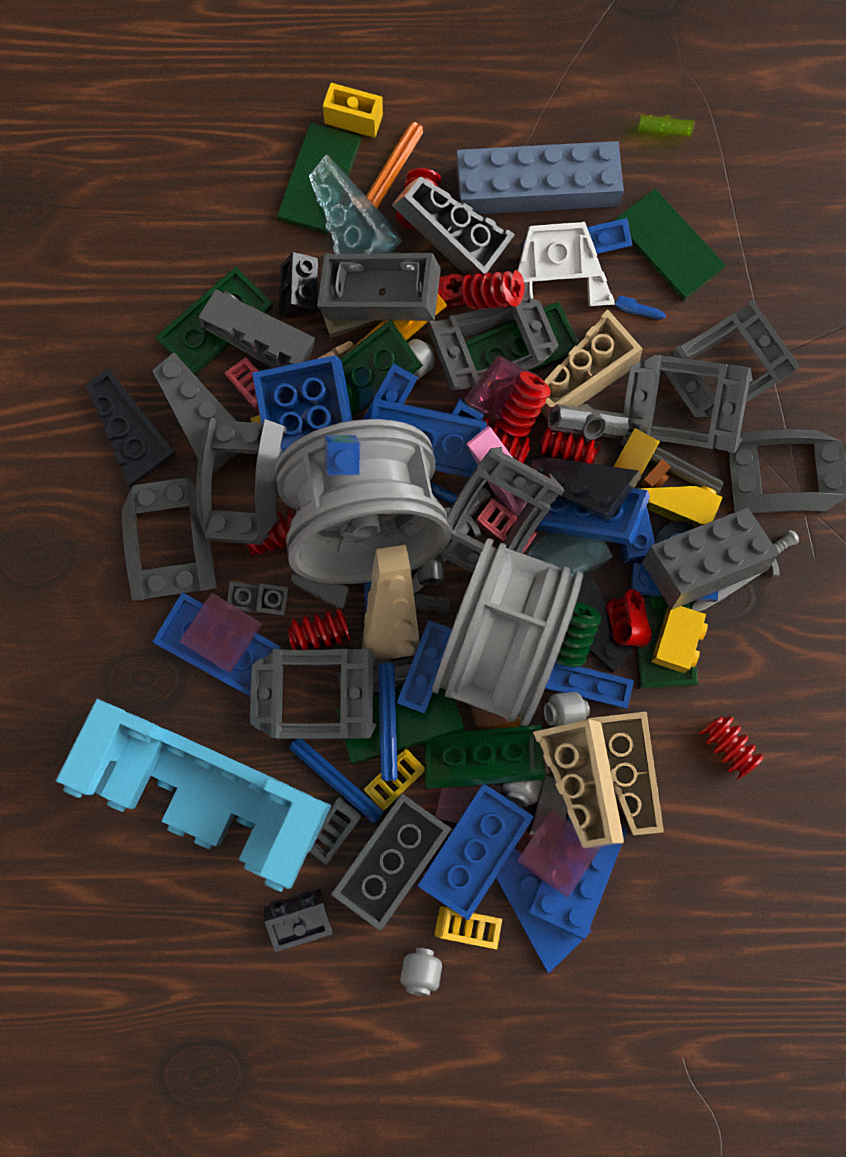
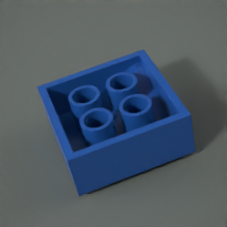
(303, 397)

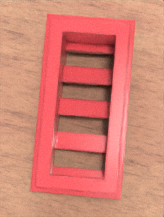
(246, 392)
(491, 529)

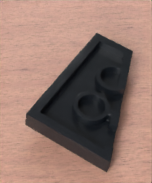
(604, 645)

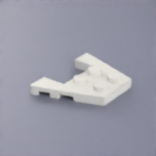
(563, 253)

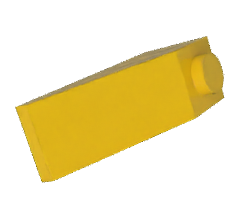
(684, 504)

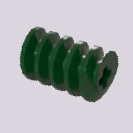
(578, 636)

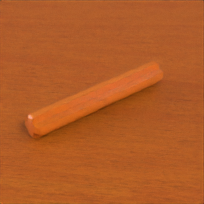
(394, 163)

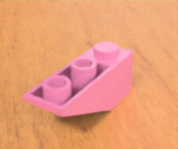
(479, 447)

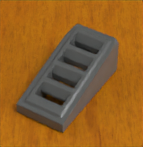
(332, 594)
(351, 812)

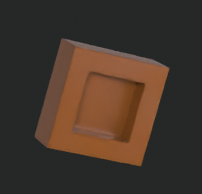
(657, 476)

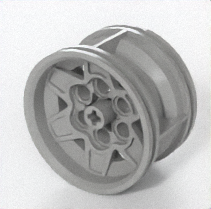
(350, 516)
(508, 633)

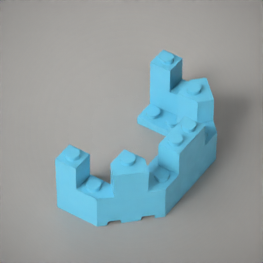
(121, 753)

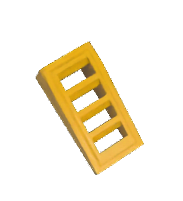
(413, 762)
(443, 925)

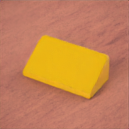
(637, 451)

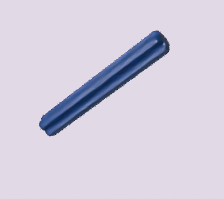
(387, 712)
(336, 780)

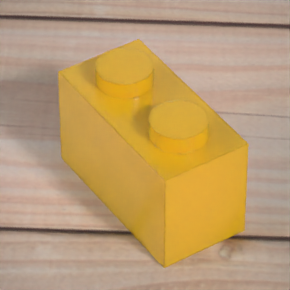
(353, 110)
(679, 639)

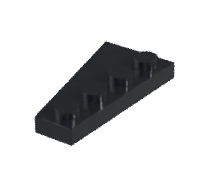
(132, 435)
(587, 485)

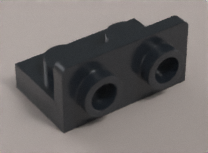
(298, 284)
(297, 920)

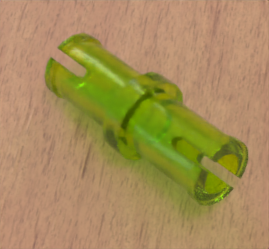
(666, 126)

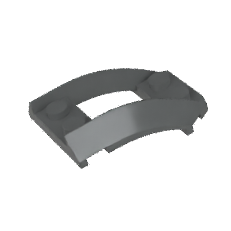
(761, 339)
(454, 355)
(727, 409)
(240, 438)
(829, 468)
(513, 477)
(168, 579)
(355, 693)

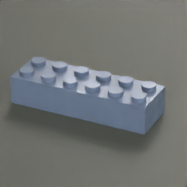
(540, 177)

